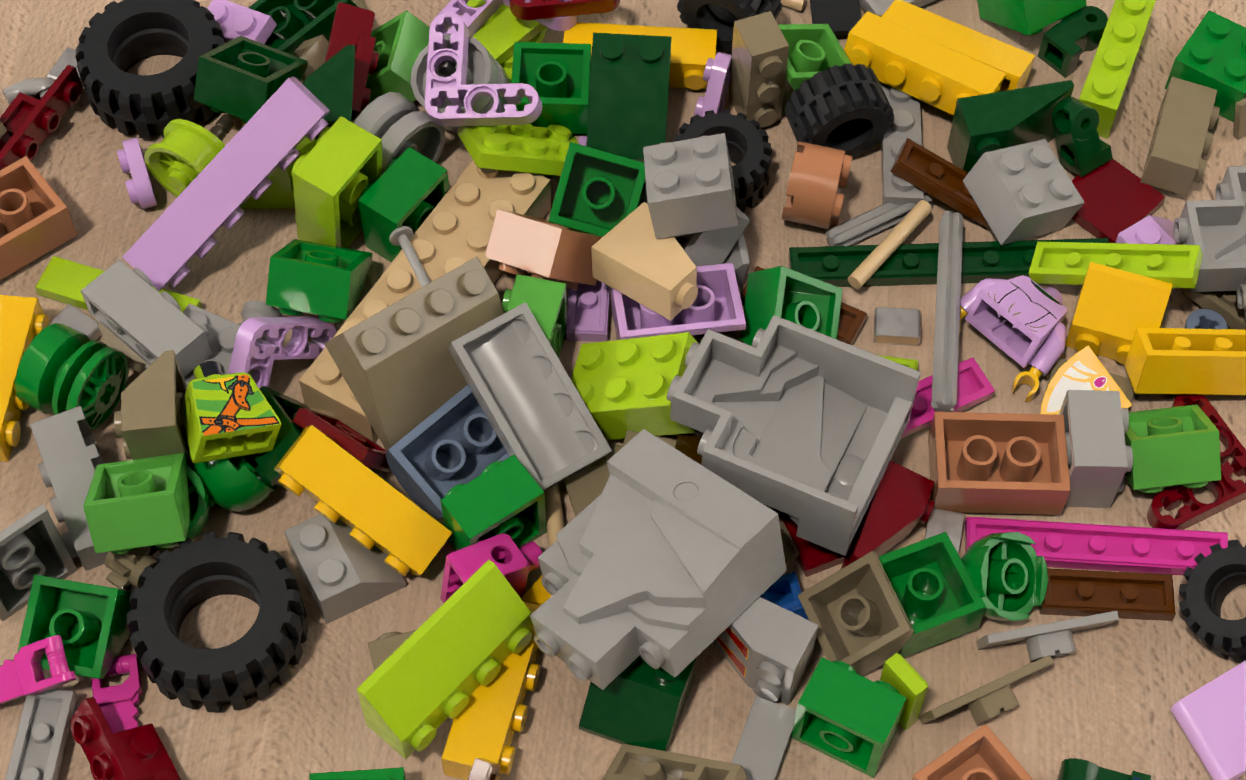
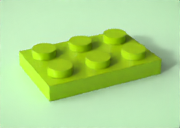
(518, 147)

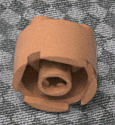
(814, 185)

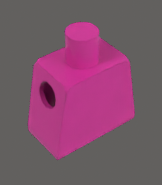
(502, 551)

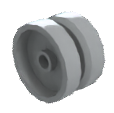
(481, 69)
(401, 126)

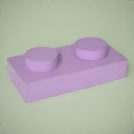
(241, 21)

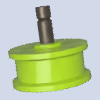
(185, 152)

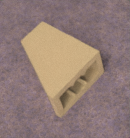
(645, 267)

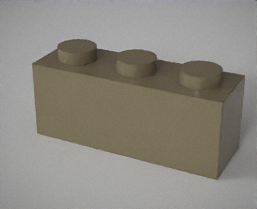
(758, 68)
(1181, 137)

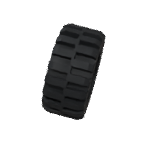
(134, 32)
(202, 572)

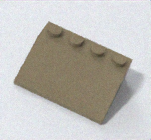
(401, 355)

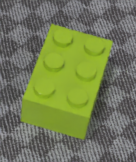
(331, 182)
(629, 383)

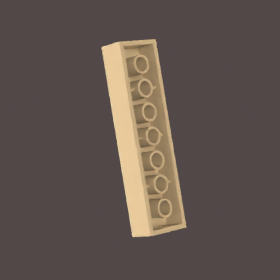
(447, 239)

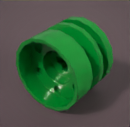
(71, 371)

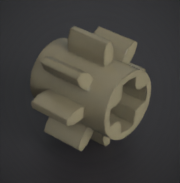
(129, 566)

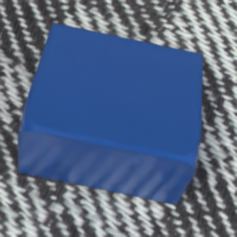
(785, 594)

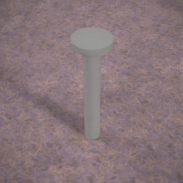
(402, 237)

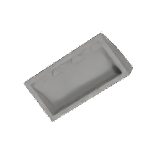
(529, 397)

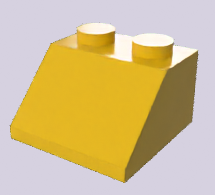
(1112, 308)

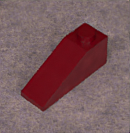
(893, 512)

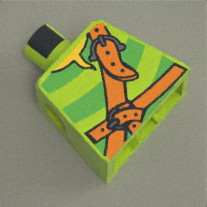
(227, 415)

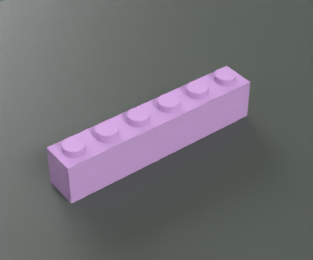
(227, 183)

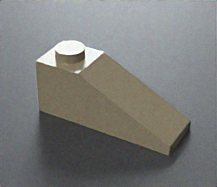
(652, 764)

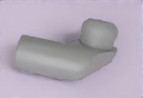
(29, 86)

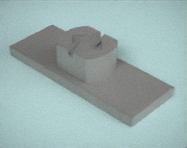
(1049, 638)

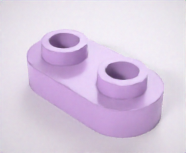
(718, 78)
(139, 186)

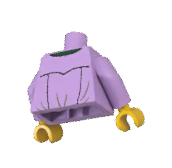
(1021, 322)

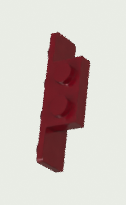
(354, 27)
(32, 120)
(123, 754)

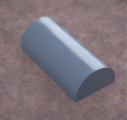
(445, 451)

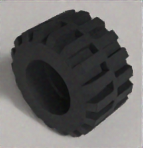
(722, 14)
(841, 109)
(746, 147)
(1204, 596)

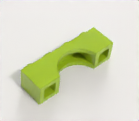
(1115, 59)

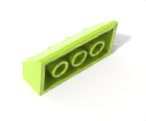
(445, 661)

